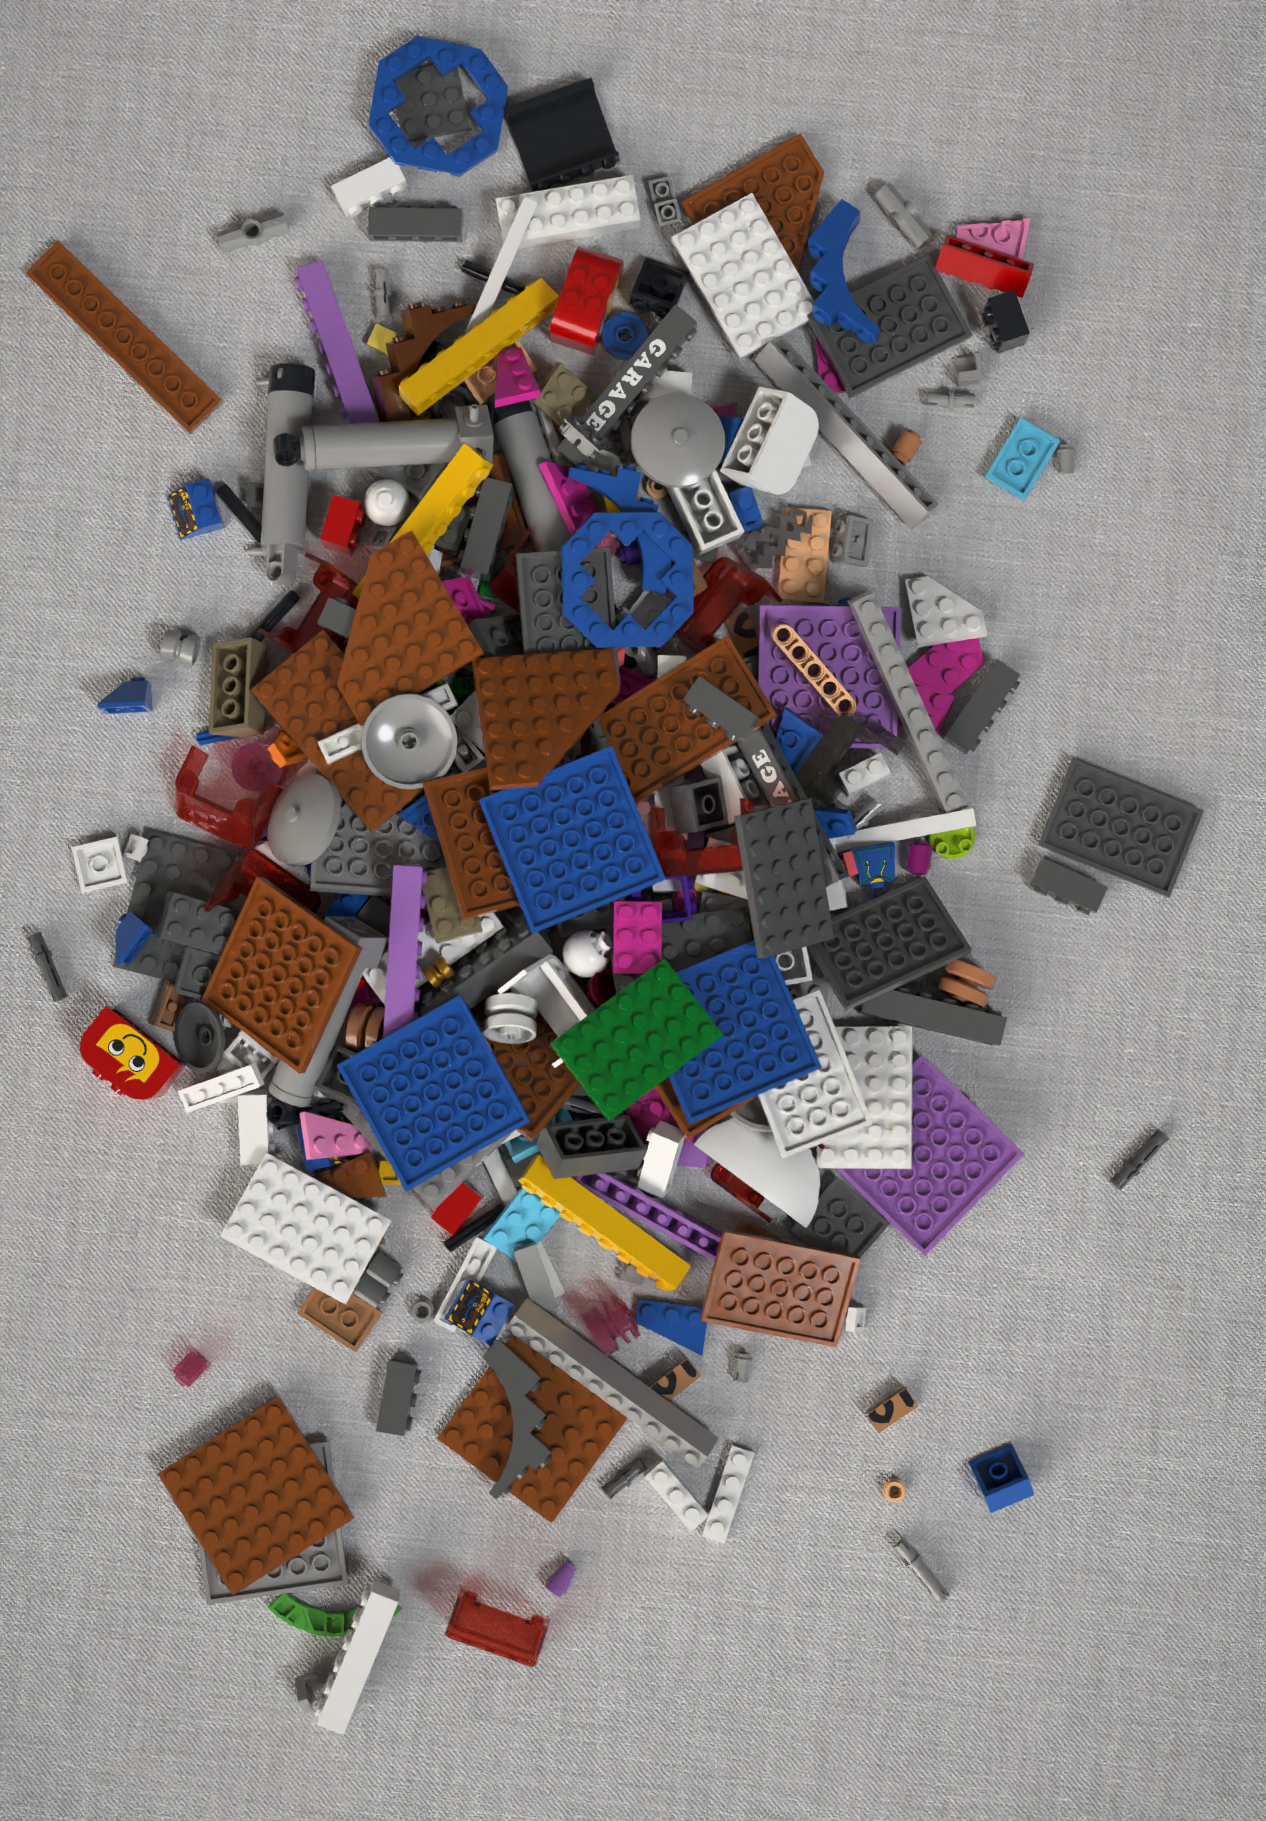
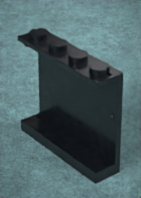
(561, 135)

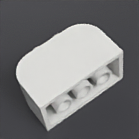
(772, 442)

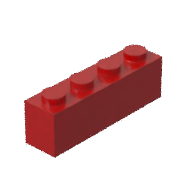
(983, 266)

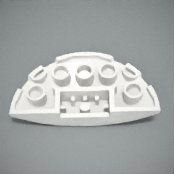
(755, 1159)

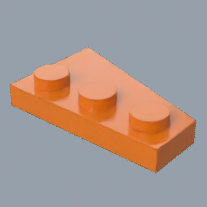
(285, 750)

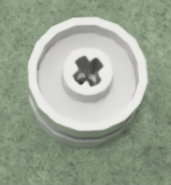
(510, 1018)

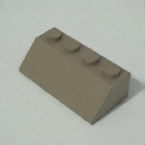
(234, 672)

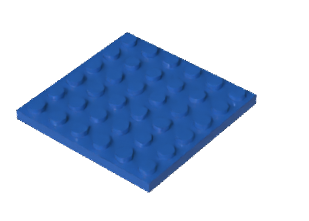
(572, 840)
(760, 1029)
(433, 1093)

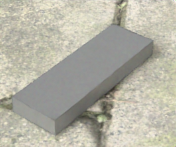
(535, 1276)

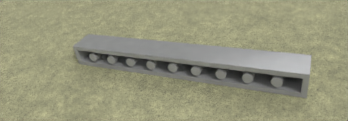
(847, 432)
(908, 702)
(612, 1383)

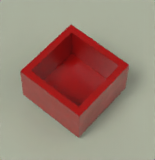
(342, 525)
(457, 1207)

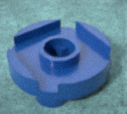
(616, 325)

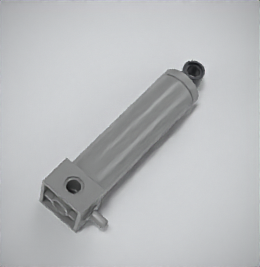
(387, 442)
(296, 1088)

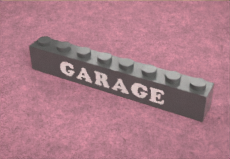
(634, 380)
(781, 787)

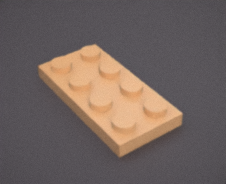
(805, 564)

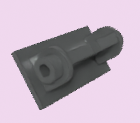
(591, 442)

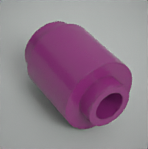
(919, 857)

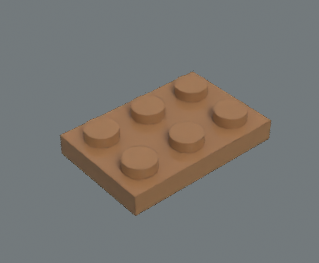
(344, 1322)

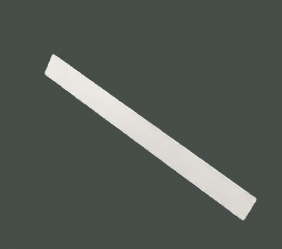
(503, 262)
(907, 829)
(507, 1191)

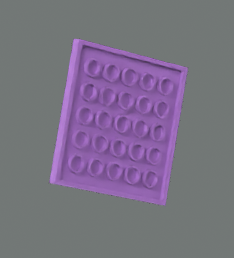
(840, 646)
(954, 1163)

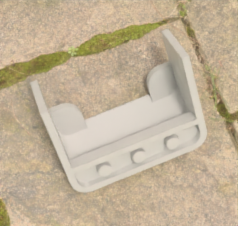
(556, 993)

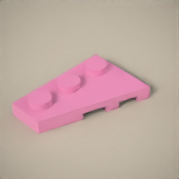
(1005, 237)
(331, 1138)

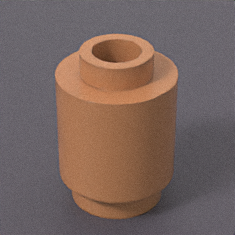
(906, 446)

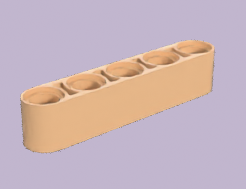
(805, 661)

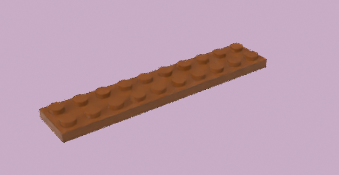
(124, 337)

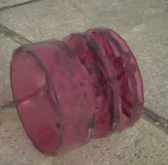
(246, 764)
(611, 1325)

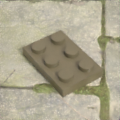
(563, 395)
(444, 908)

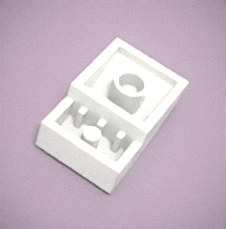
(246, 1051)

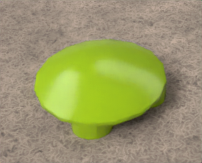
(953, 843)

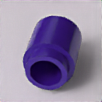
(630, 553)

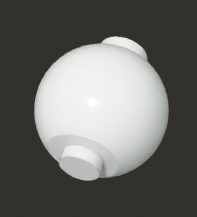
(386, 502)
(587, 953)

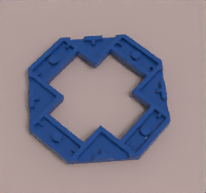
(446, 58)
(676, 579)

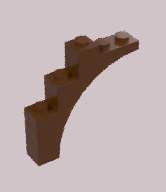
(421, 327)

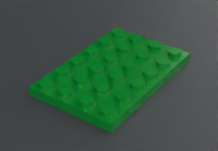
(636, 1039)

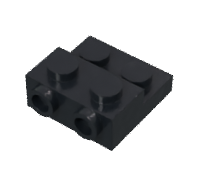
(658, 287)

